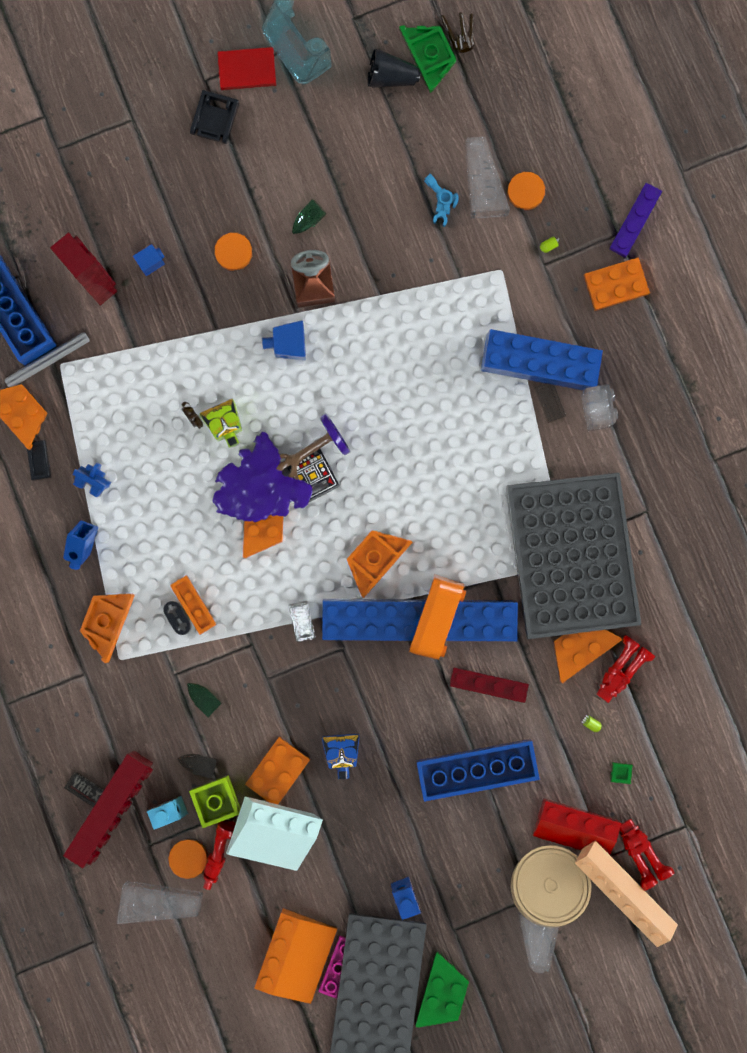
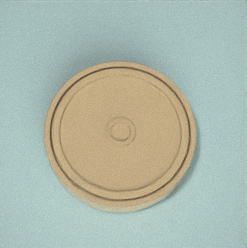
(550, 887)

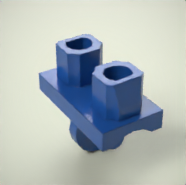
(93, 476)

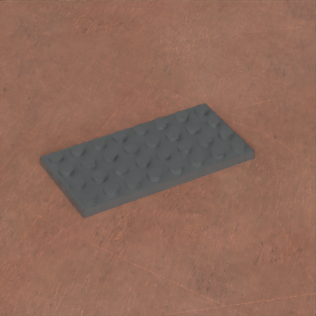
(378, 985)

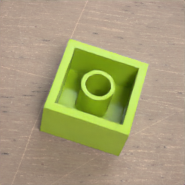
(215, 801)

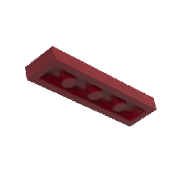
(489, 685)

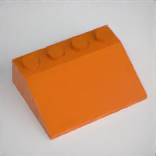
(295, 957)

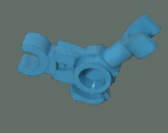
(444, 198)

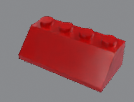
(575, 826)

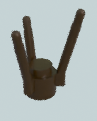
(464, 42)

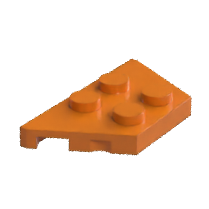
(21, 413)
(262, 535)
(374, 558)
(105, 621)
(581, 649)

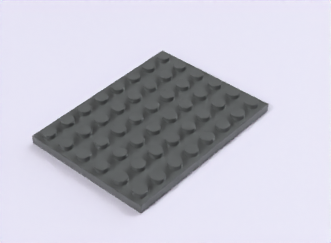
(573, 555)

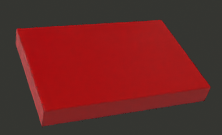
(247, 68)

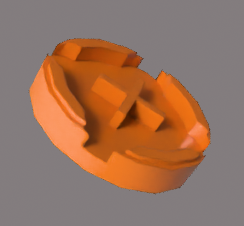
(526, 190)
(233, 251)
(188, 858)

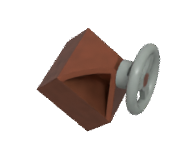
(312, 279)

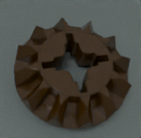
(191, 415)

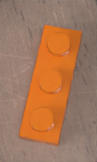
(193, 605)

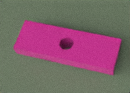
(331, 979)

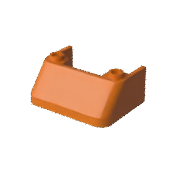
(437, 617)

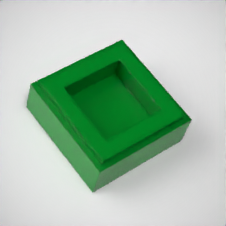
(621, 773)

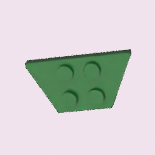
(430, 52)
(442, 995)

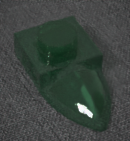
(308, 217)
(203, 699)

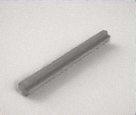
(47, 360)

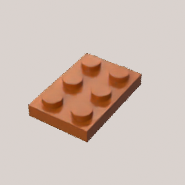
(616, 284)
(277, 771)

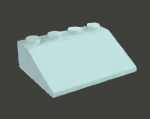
(273, 834)

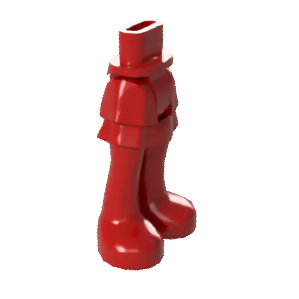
(615, 680)
(636, 843)
(216, 859)

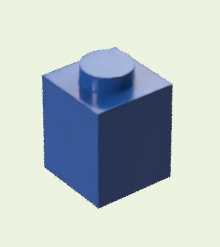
(149, 259)

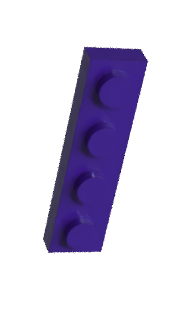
(635, 220)

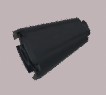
(391, 71)

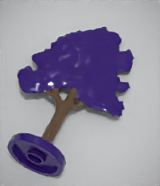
(259, 485)

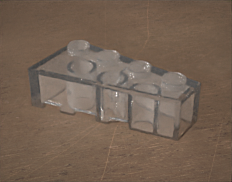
(484, 184)
(152, 903)

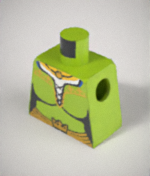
(223, 422)

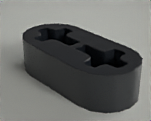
(173, 620)

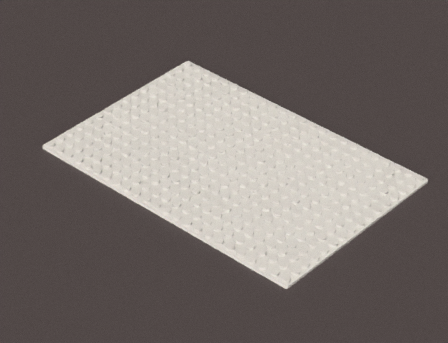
(424, 464)

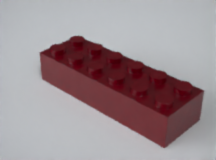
(84, 267)
(107, 810)

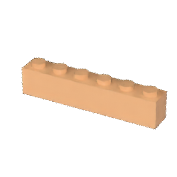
(626, 894)

